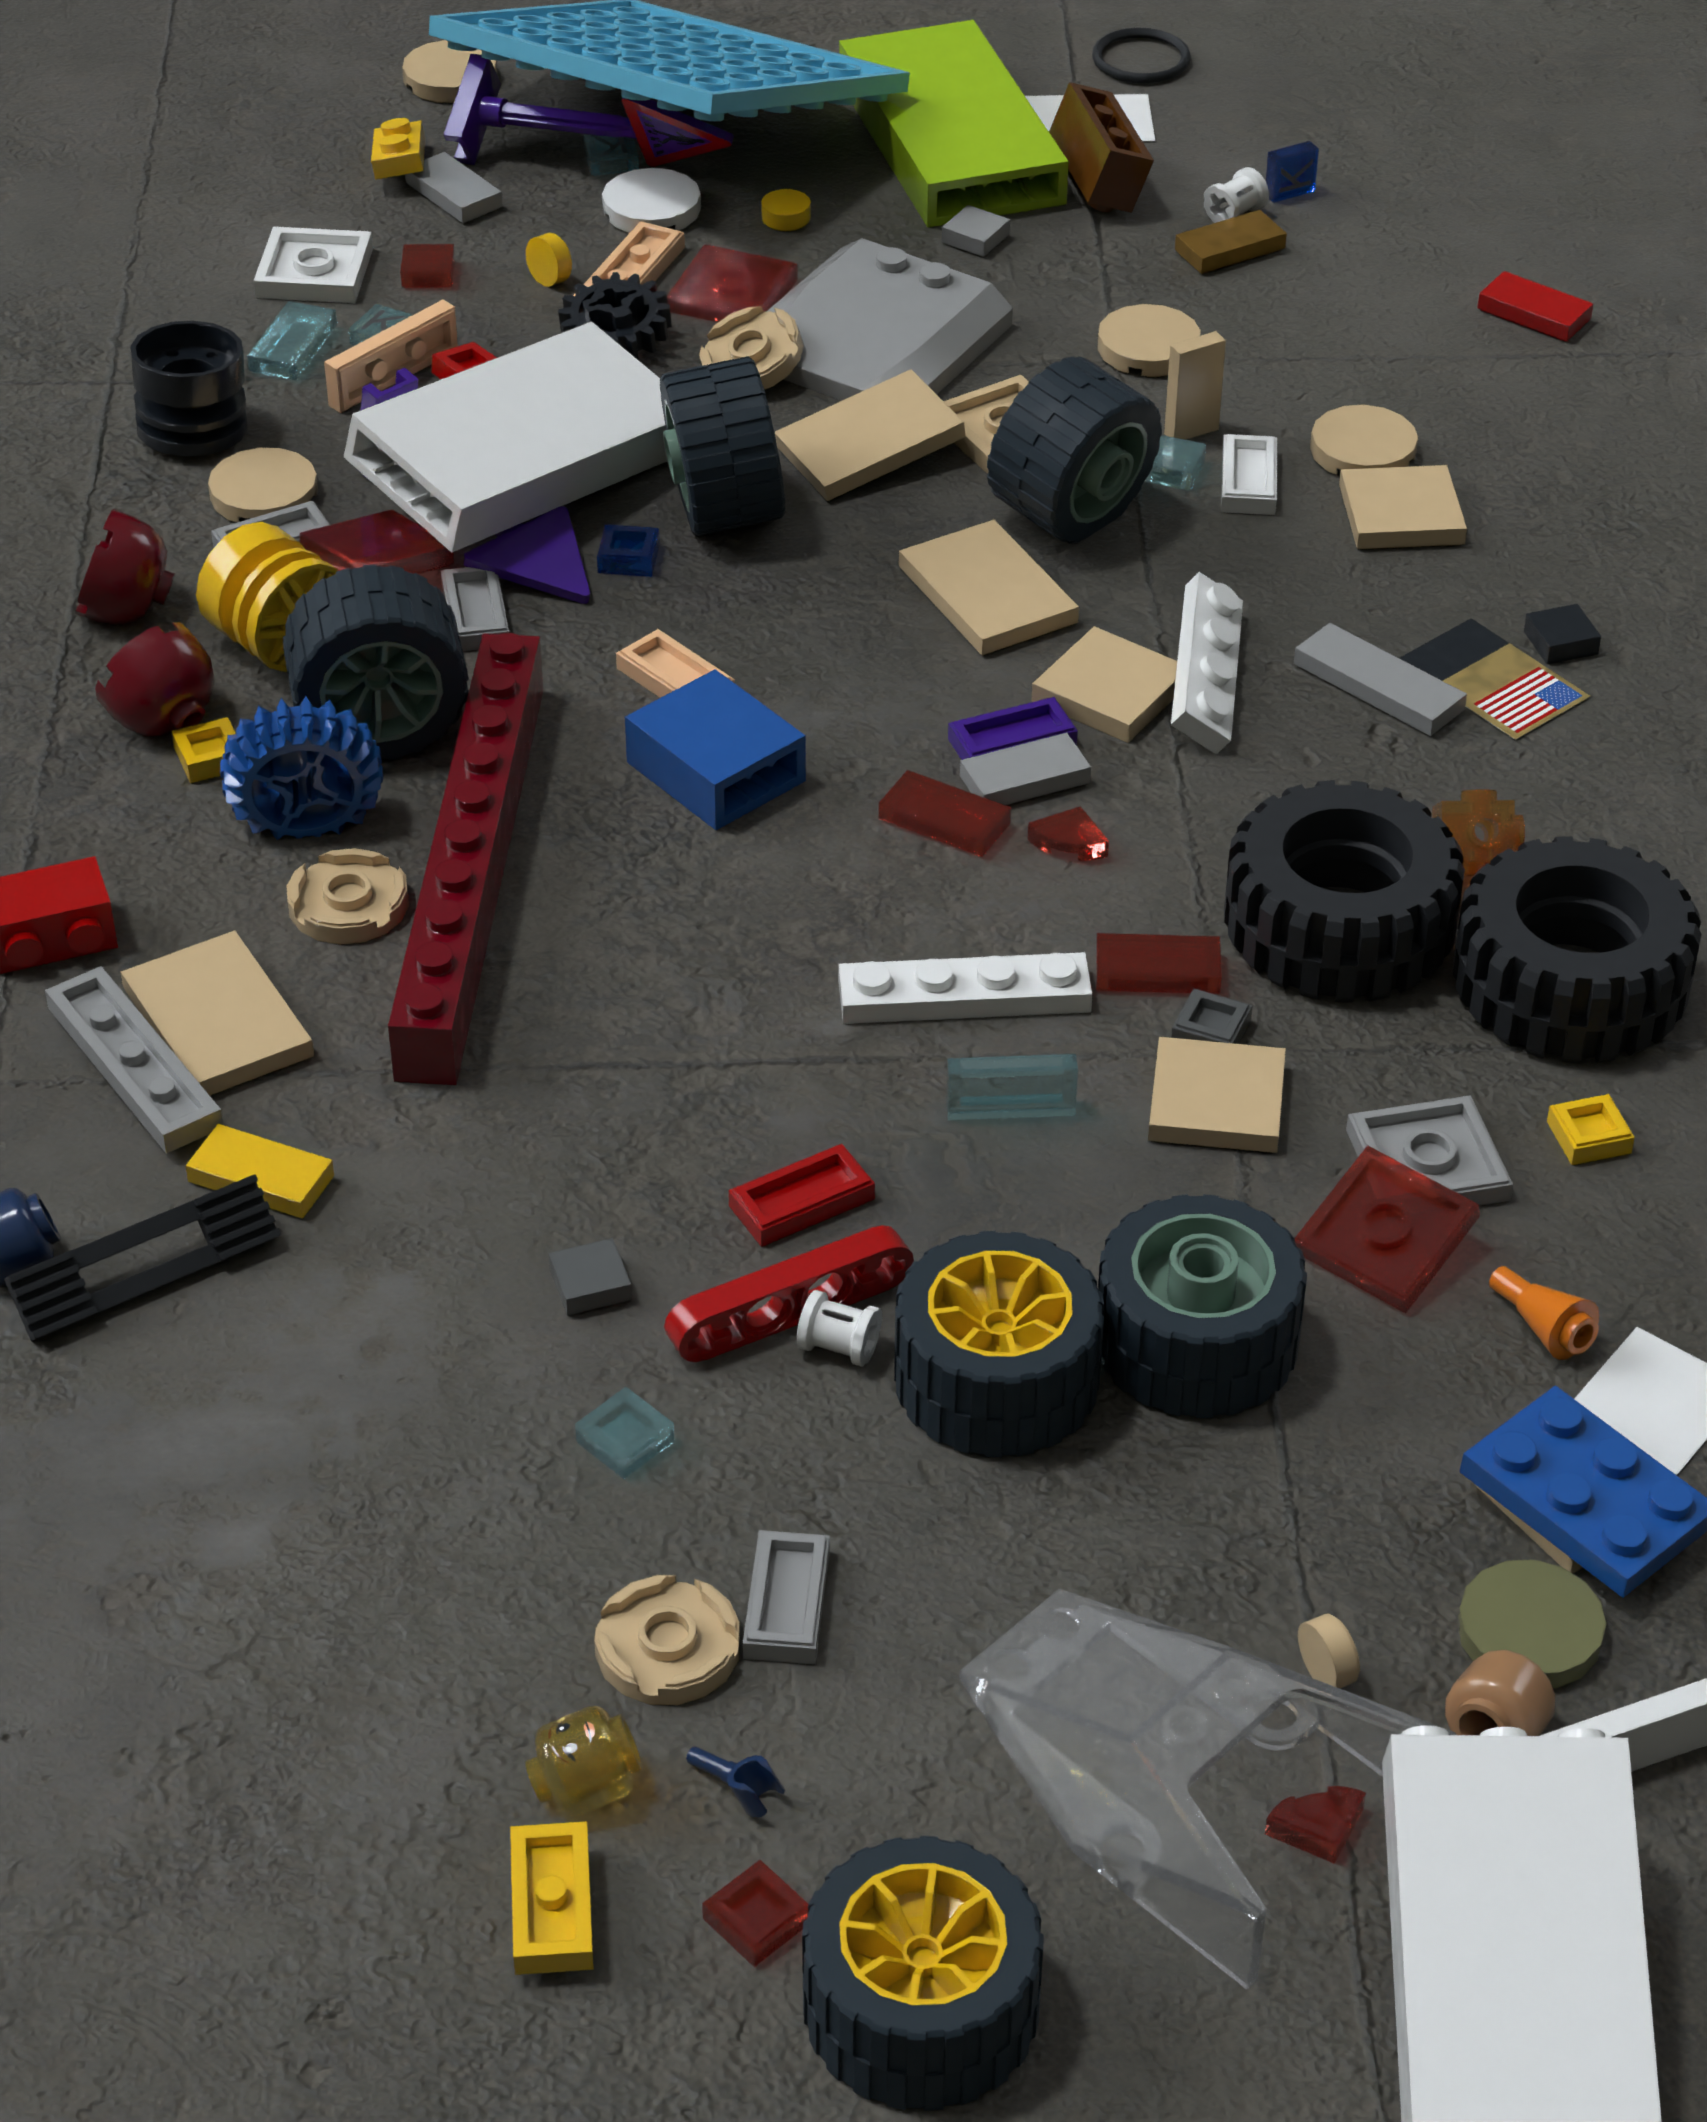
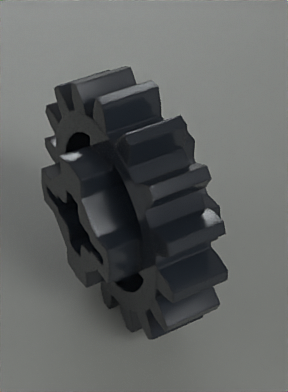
(622, 309)

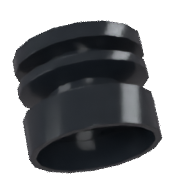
(189, 388)

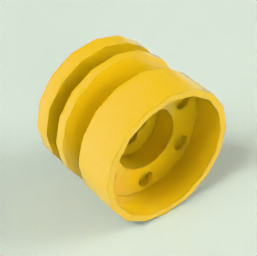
(254, 585)

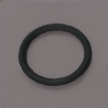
(1134, 77)

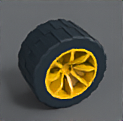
(998, 1343)
(922, 1972)

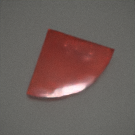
(1070, 833)
(1317, 1821)

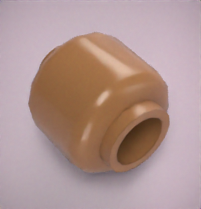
(1500, 1692)

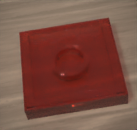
(729, 281)
(378, 539)
(1387, 1228)

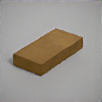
(1230, 241)

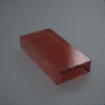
(944, 813)
(1158, 963)

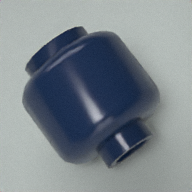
(25, 1232)

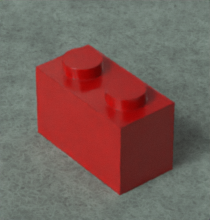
(54, 915)

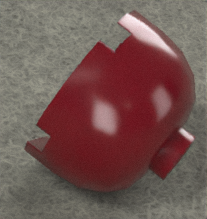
(125, 573)
(158, 682)

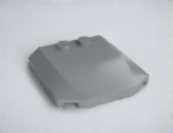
(889, 312)

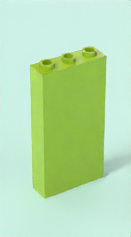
(960, 127)

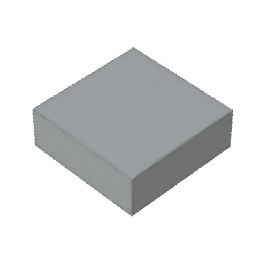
(975, 230)

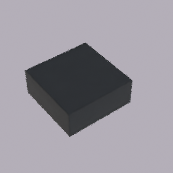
(1562, 633)

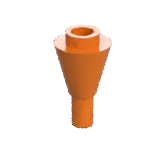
(1560, 1320)

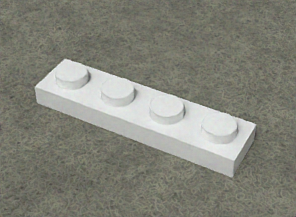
(1207, 663)
(964, 988)

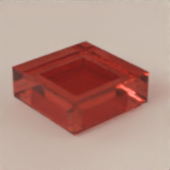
(427, 265)
(756, 1913)

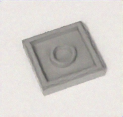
(1440, 1141)

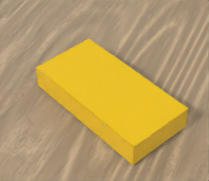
(286, 1174)

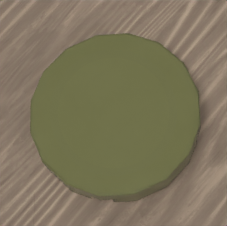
(1534, 1613)

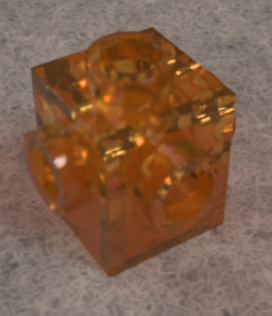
(1495, 817)

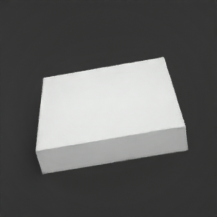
(313, 265)

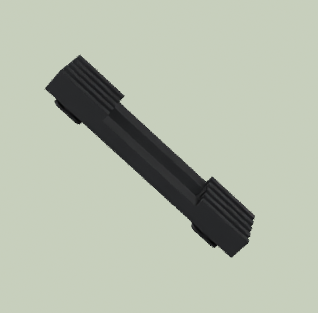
(56, 1295)

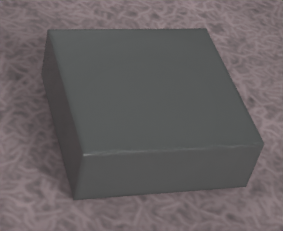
(1212, 1018)
(590, 1276)

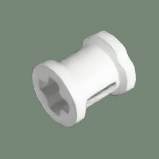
(1235, 195)
(839, 1328)

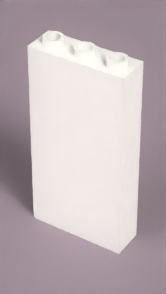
(513, 436)
(1517, 1928)

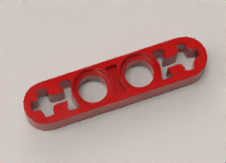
(719, 1317)

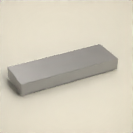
(1380, 679)

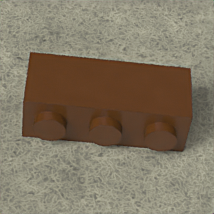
(1101, 148)

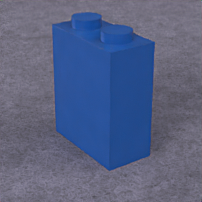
(715, 749)

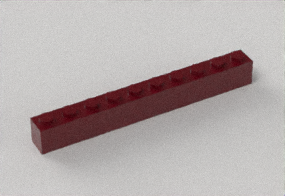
(466, 863)

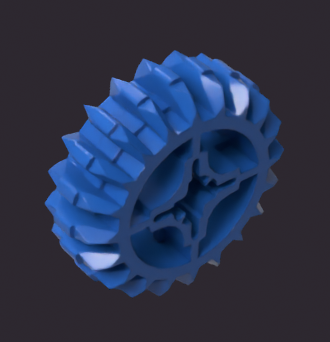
(287, 775)

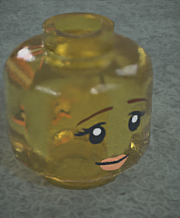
(584, 1761)

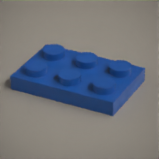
(1588, 1490)

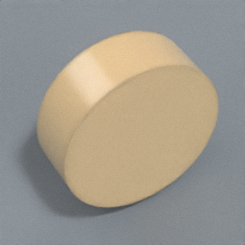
(1329, 1651)

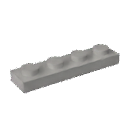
(134, 1059)

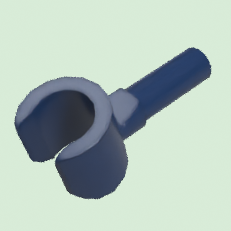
(746, 1778)

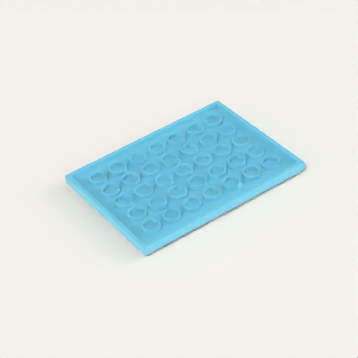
(669, 57)

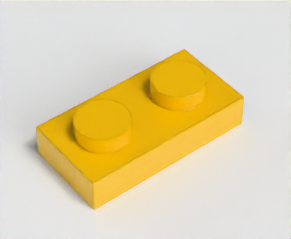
(398, 148)
(551, 1898)

